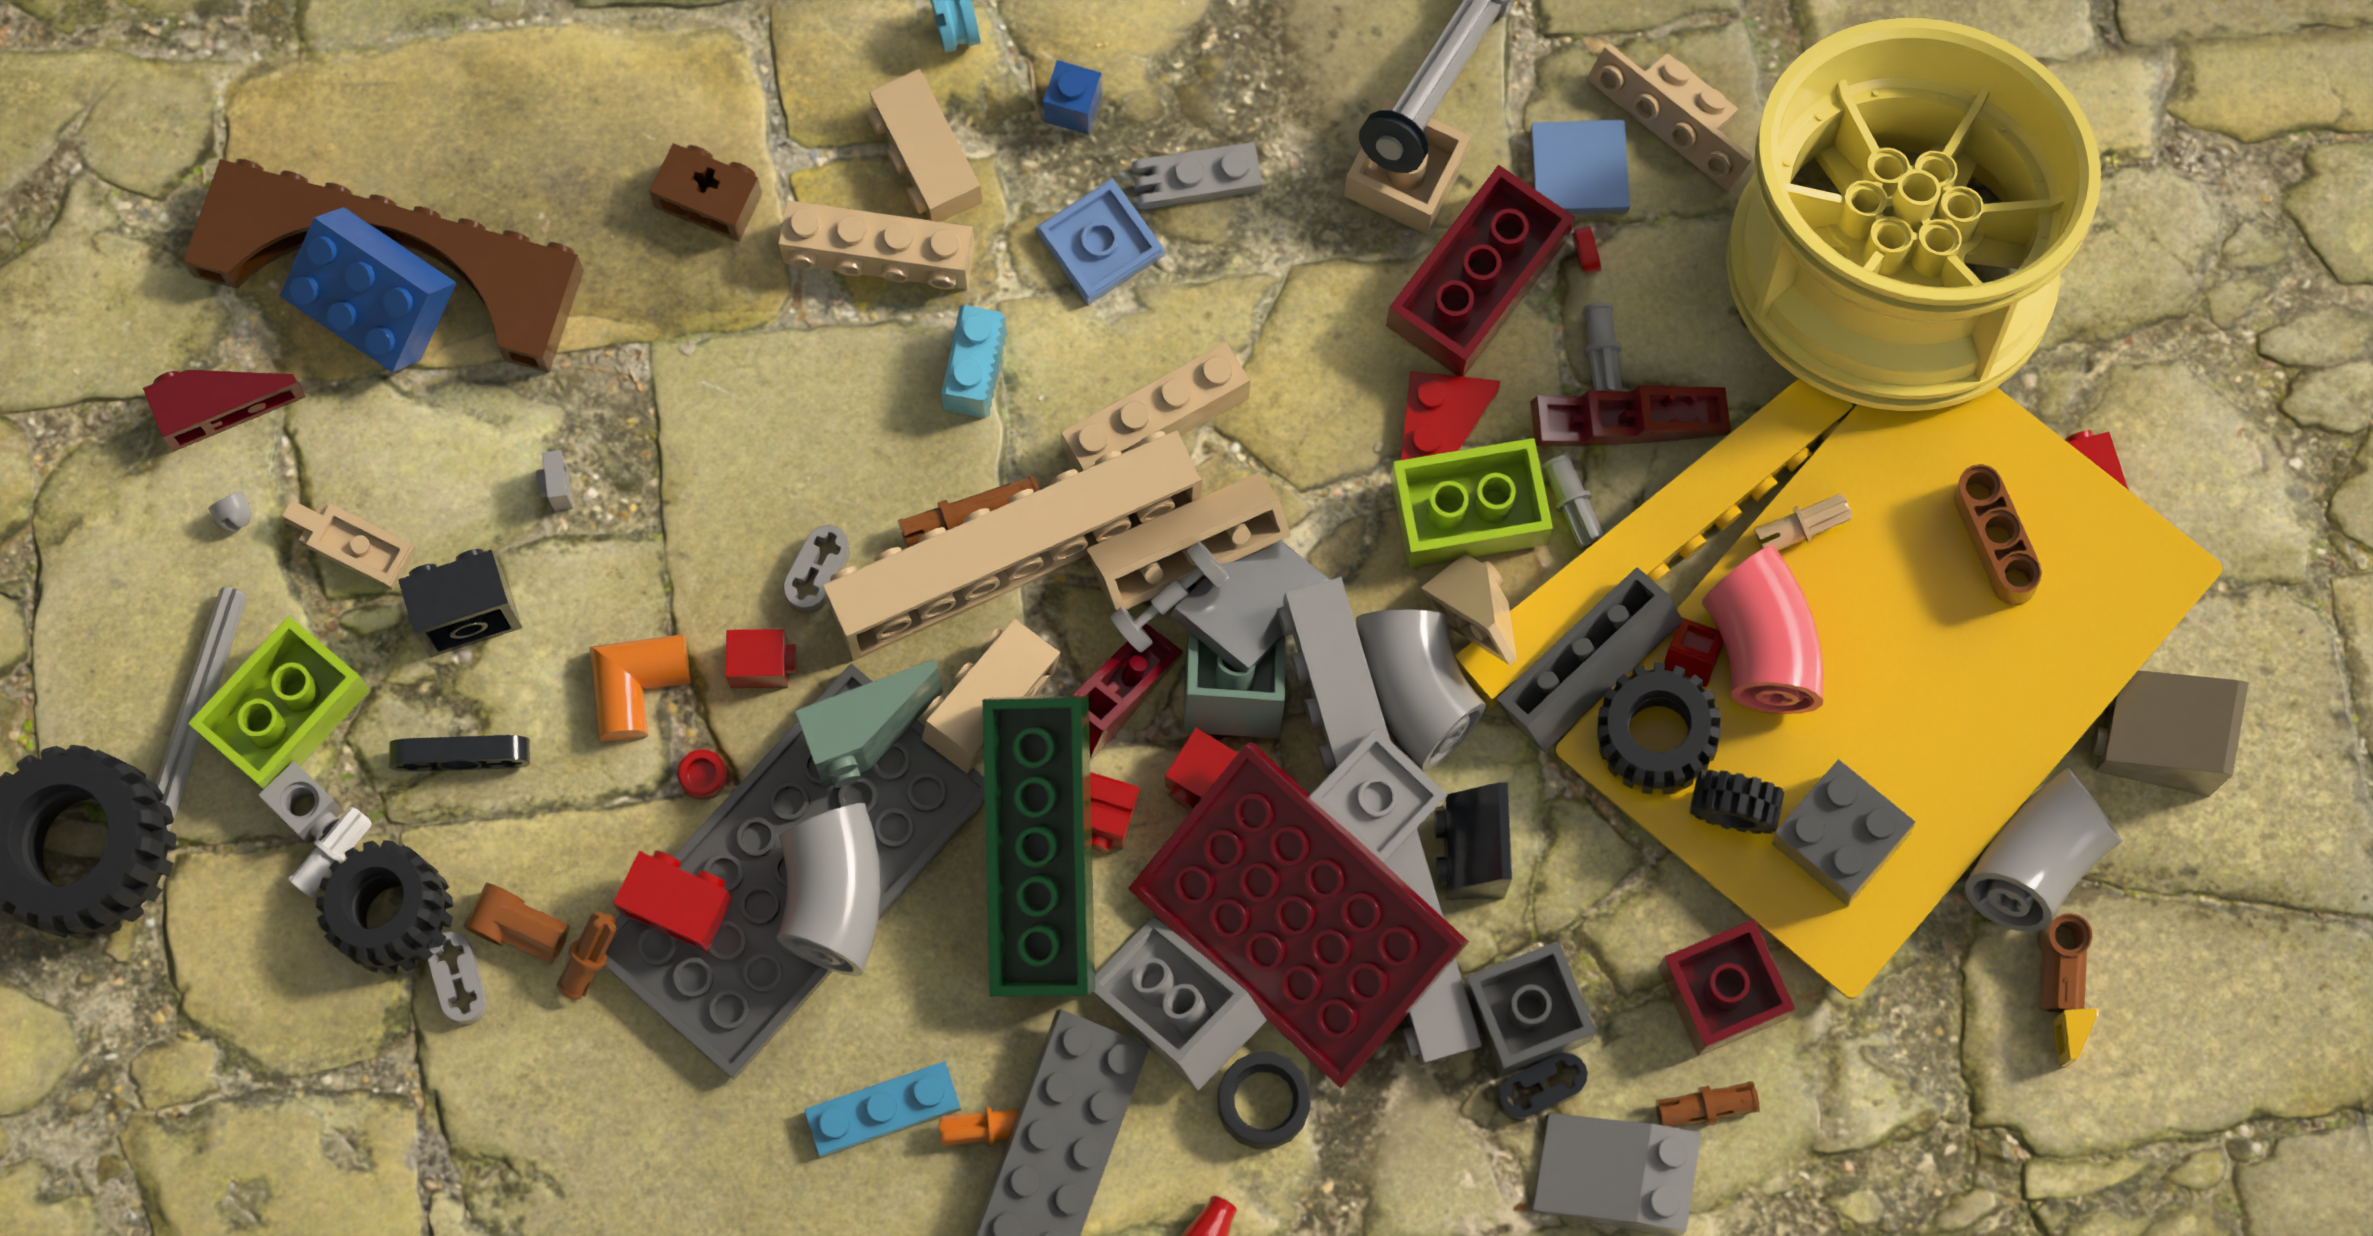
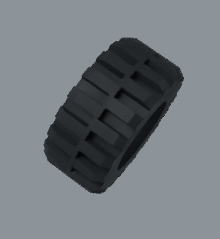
(133, 851)

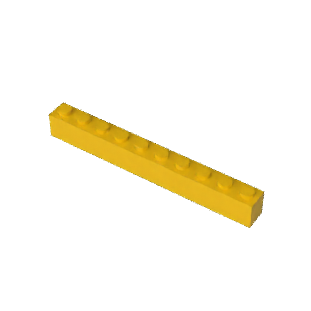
(1664, 527)

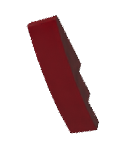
(1630, 416)

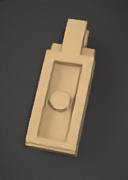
(351, 542)

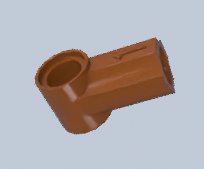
(506, 919)
(2063, 969)

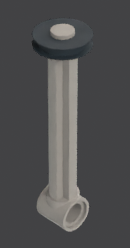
(1396, 135)

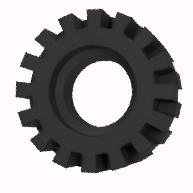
(1737, 801)

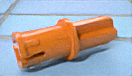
(977, 1127)

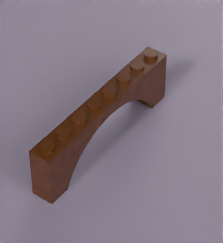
(264, 215)

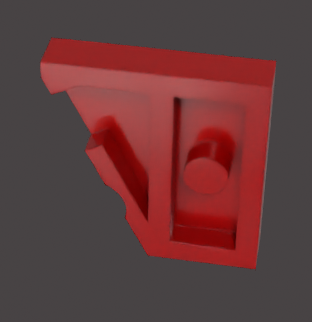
(1443, 412)

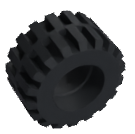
(1668, 690)
(355, 887)

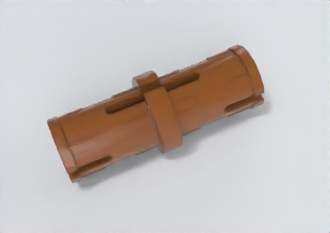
(1708, 1105)

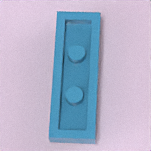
(882, 1109)

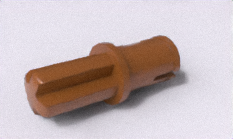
(587, 955)

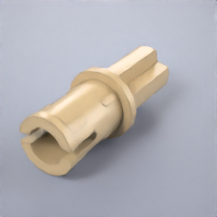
(1806, 522)

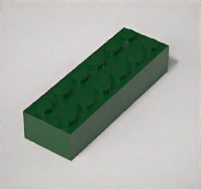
(1038, 846)

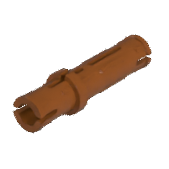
(952, 514)

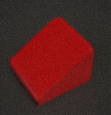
(1695, 649)

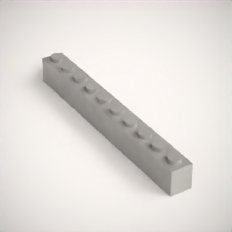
(1347, 712)

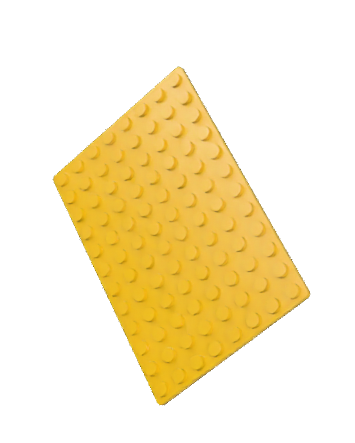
(1926, 671)

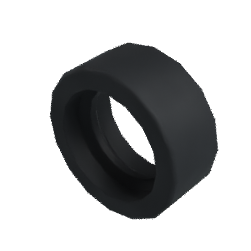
(1290, 1074)

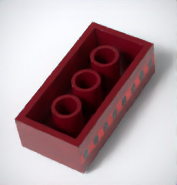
(1480, 271)

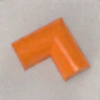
(623, 674)

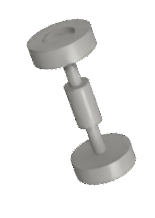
(1133, 629)

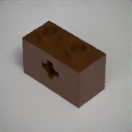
(718, 210)

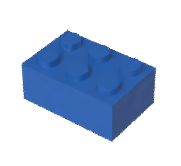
(367, 289)

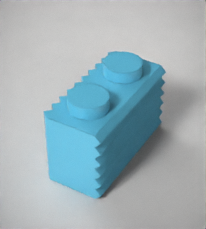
(974, 361)

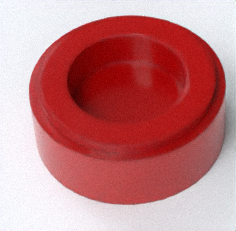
(1586, 250)
(702, 774)

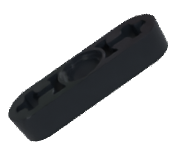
(459, 753)

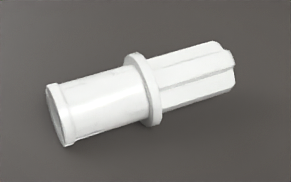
(339, 839)

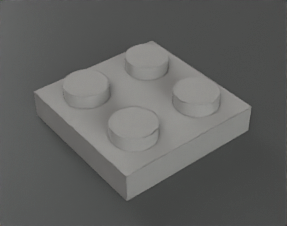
(1378, 795)

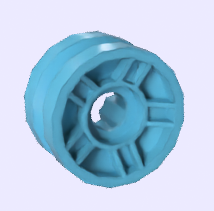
(955, 23)

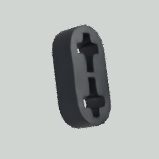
(1547, 1097)

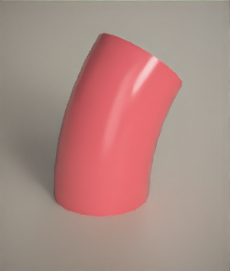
(1768, 636)

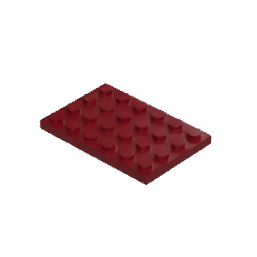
(1298, 914)

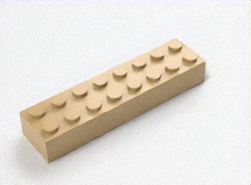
(1009, 545)

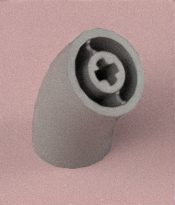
(1418, 682)
(2040, 855)
(832, 889)

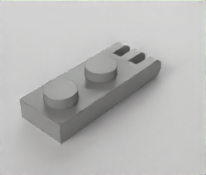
(1197, 175)

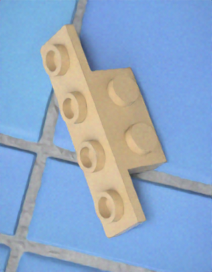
(1676, 109)

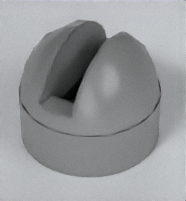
(231, 512)

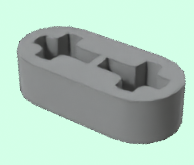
(807, 563)
(446, 982)

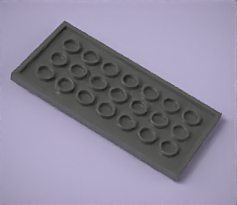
(747, 981)

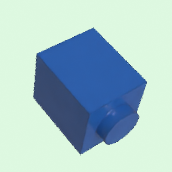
(1072, 97)

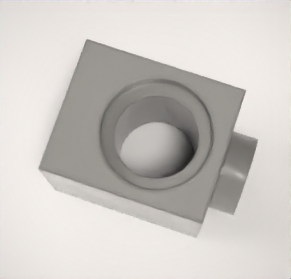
(287, 790)

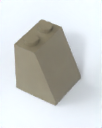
(2172, 731)

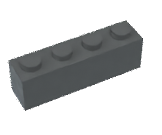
(1590, 659)

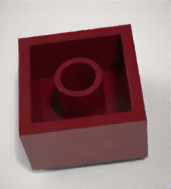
(1726, 987)

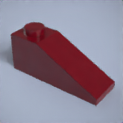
(207, 402)
(1123, 685)

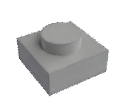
(554, 481)

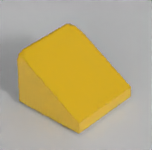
(2071, 1033)

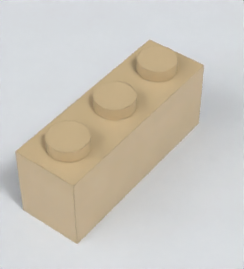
(923, 147)
(1012, 666)

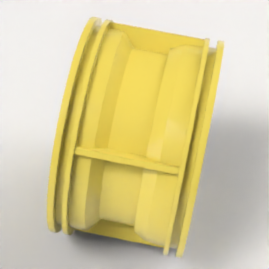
(1896, 316)

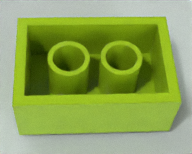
(1471, 502)
(279, 704)

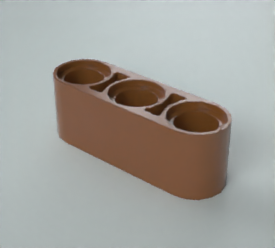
(1999, 512)

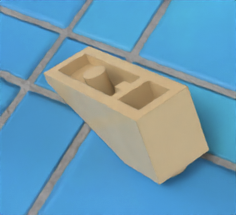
(1474, 605)

